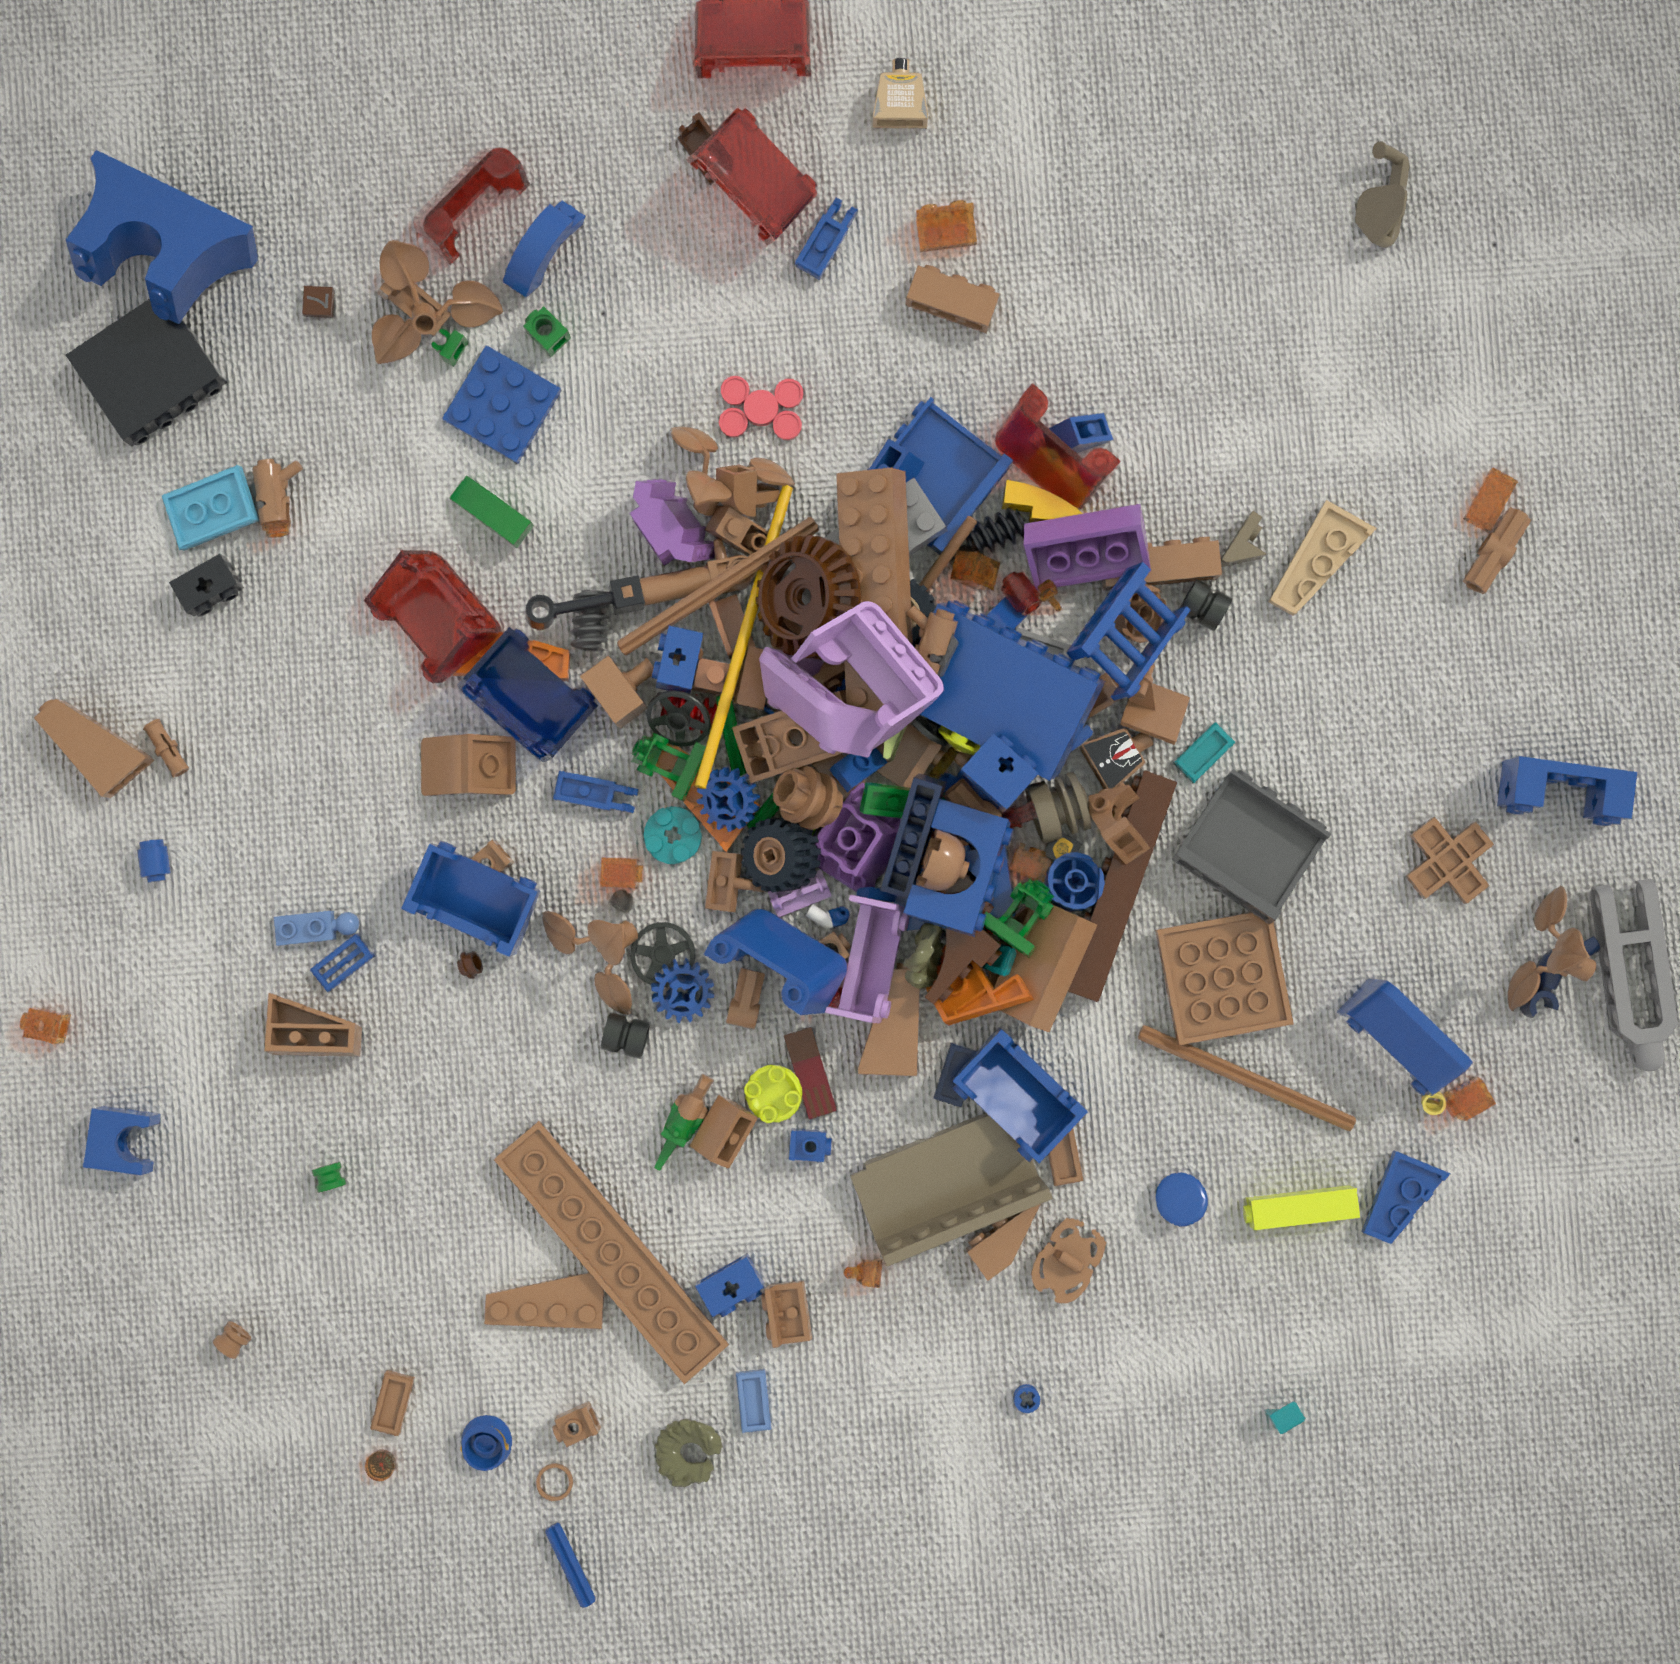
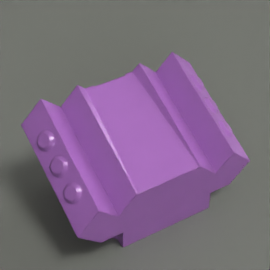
(669, 523)
(857, 844)

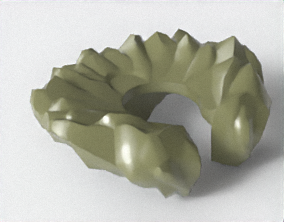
(926, 957)
(669, 1451)

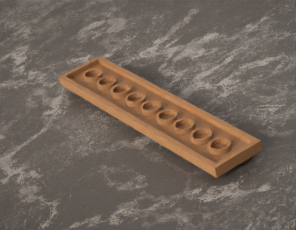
(611, 1252)

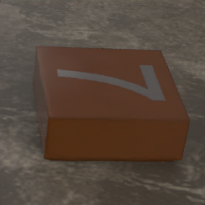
(318, 301)

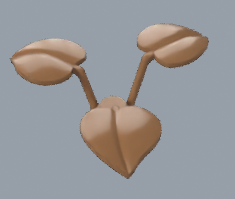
(402, 266)
(706, 490)
(610, 941)
(1566, 958)

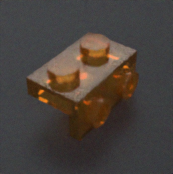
(946, 226)

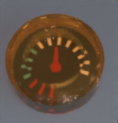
(380, 1465)

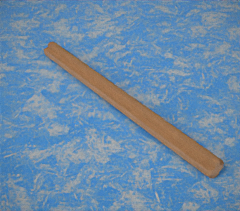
(711, 589)
(1247, 1078)

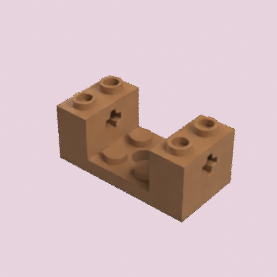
(768, 748)

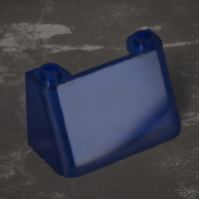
(526, 696)

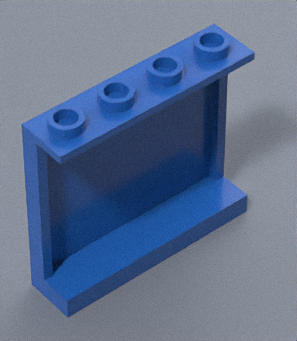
(956, 469)

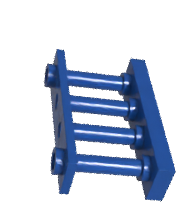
(1103, 624)

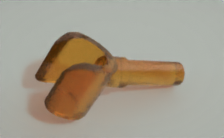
(1048, 591)

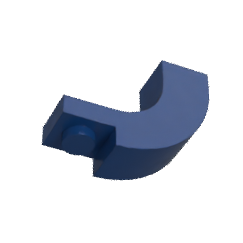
(539, 245)

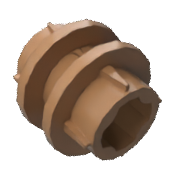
(808, 797)

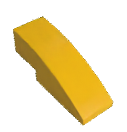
(1036, 501)

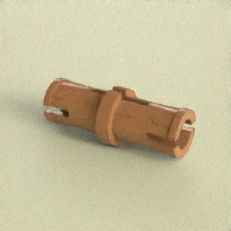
(166, 748)

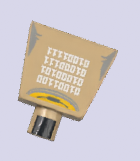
(900, 98)

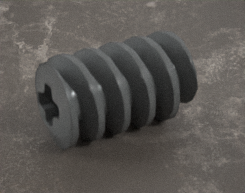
(589, 624)

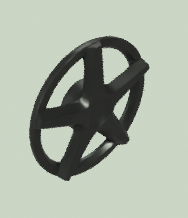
(679, 718)
(662, 952)

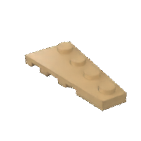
(1322, 552)

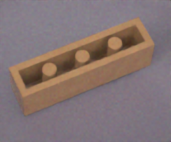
(1180, 563)

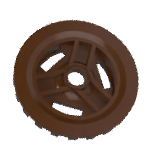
(816, 562)

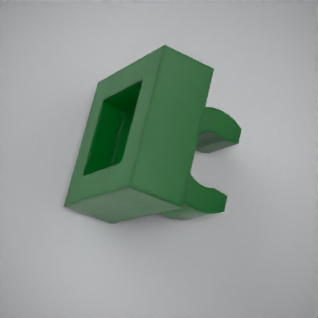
(453, 348)

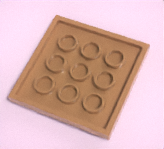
(1223, 978)

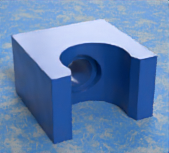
(108, 1140)

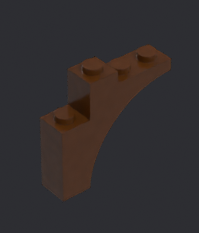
(962, 950)

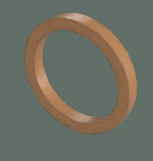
(539, 1488)

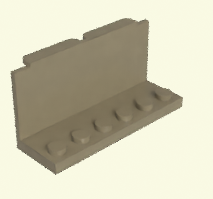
(945, 1187)

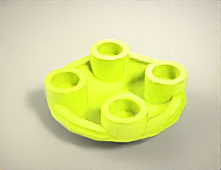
(959, 742)
(773, 1093)

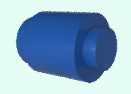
(153, 860)

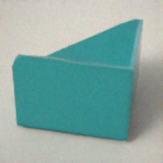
(1286, 1417)

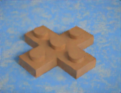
(1449, 860)

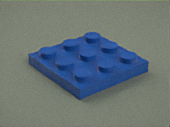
(502, 404)

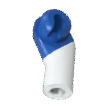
(828, 919)

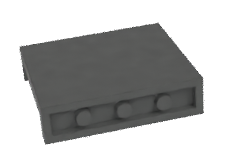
(1251, 845)

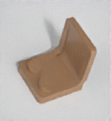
(468, 765)

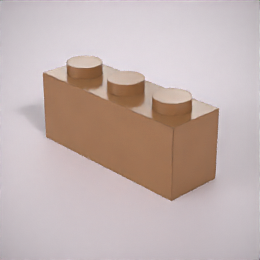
(952, 298)

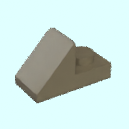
(1240, 549)

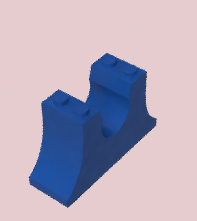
(144, 216)

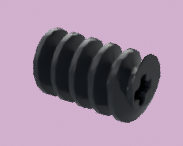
(996, 531)

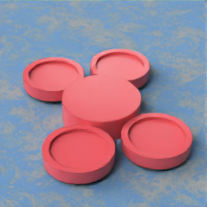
(761, 408)

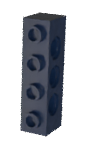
(913, 835)

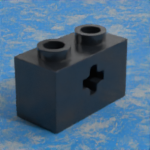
(192, 585)

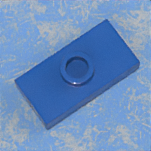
(855, 769)

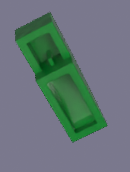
(492, 511)

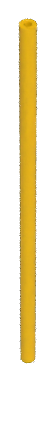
(739, 650)

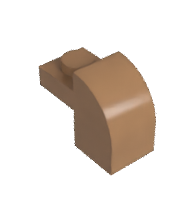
(745, 491)

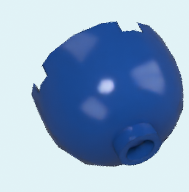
(1074, 881)

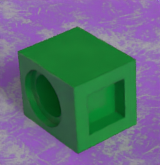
(555, 339)

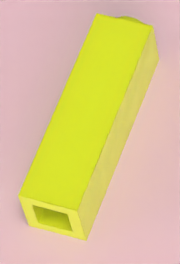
(1301, 1207)

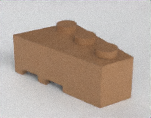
(307, 1031)

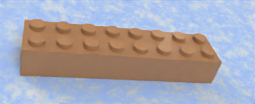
(876, 539)

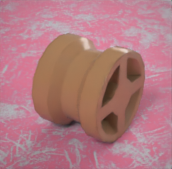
(231, 1340)

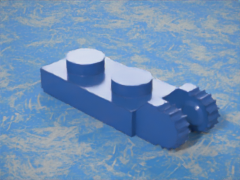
(825, 241)
(591, 792)

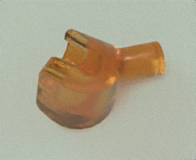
(866, 1272)

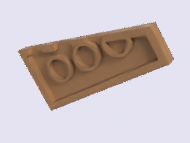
(561, 1302)

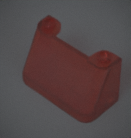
(752, 35)
(487, 168)
(754, 174)
(1048, 458)
(433, 611)

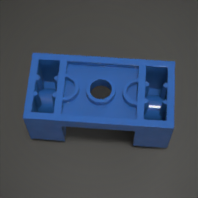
(988, 782)
(1608, 791)

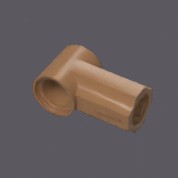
(964, 795)
(745, 1004)

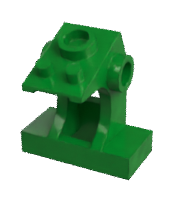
(648, 751)
(1034, 896)

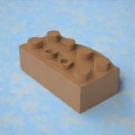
(1051, 968)

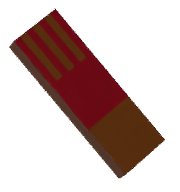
(810, 1072)

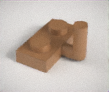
(725, 881)

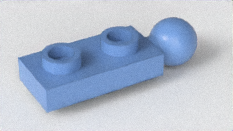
(313, 927)

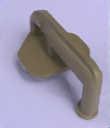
(1382, 207)

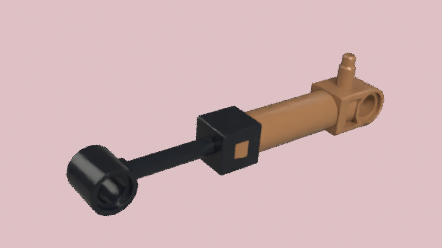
(633, 593)

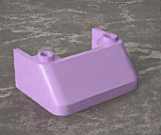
(882, 660)
(813, 706)
(871, 961)

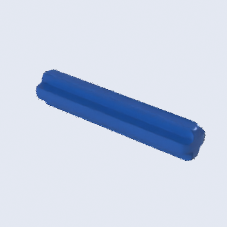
(570, 1565)

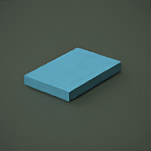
(210, 508)

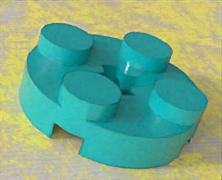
(664, 821)

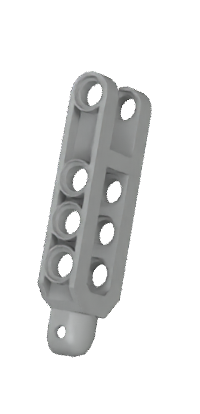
(1644, 1044)

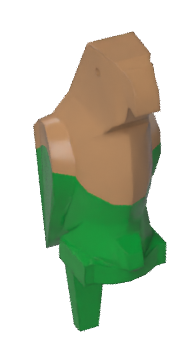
(684, 1119)

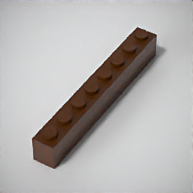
(1122, 885)

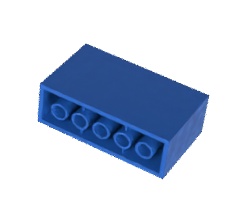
(1013, 690)

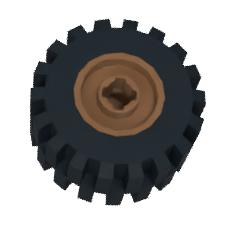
(780, 855)

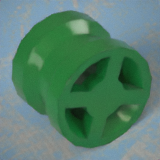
(328, 1177)

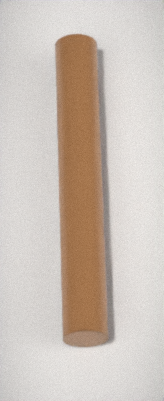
(948, 552)

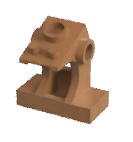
(1116, 830)

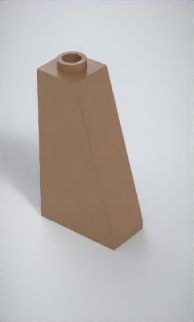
(95, 750)
(894, 1041)

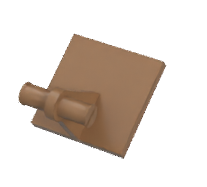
(1155, 710)

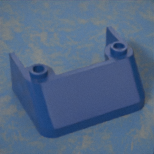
(1406, 1035)

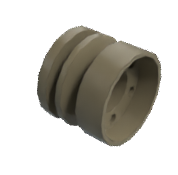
(1059, 807)

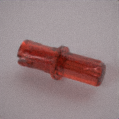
(1020, 815)

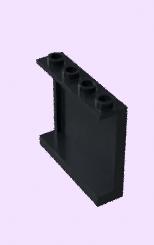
(145, 372)

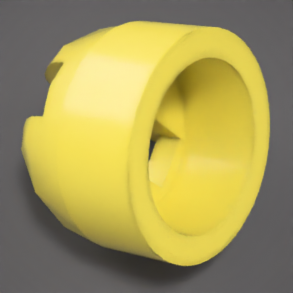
(1431, 1106)

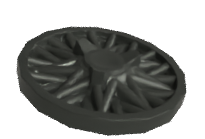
(929, 729)

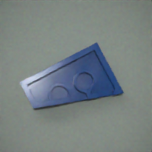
(1400, 1195)

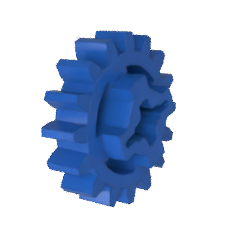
(728, 799)
(674, 998)

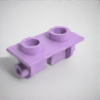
(793, 900)

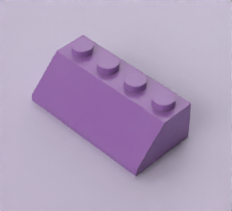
(1086, 546)

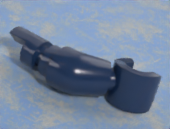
(1551, 981)

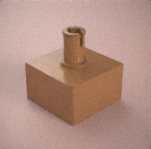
(618, 689)

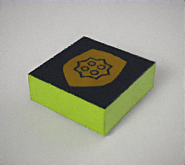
(1062, 846)

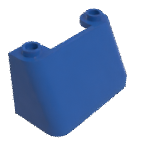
(472, 898)
(809, 966)
(1018, 1096)

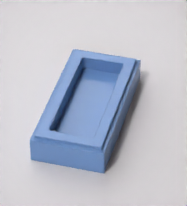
(753, 1400)

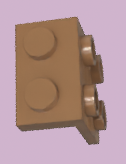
(911, 758)

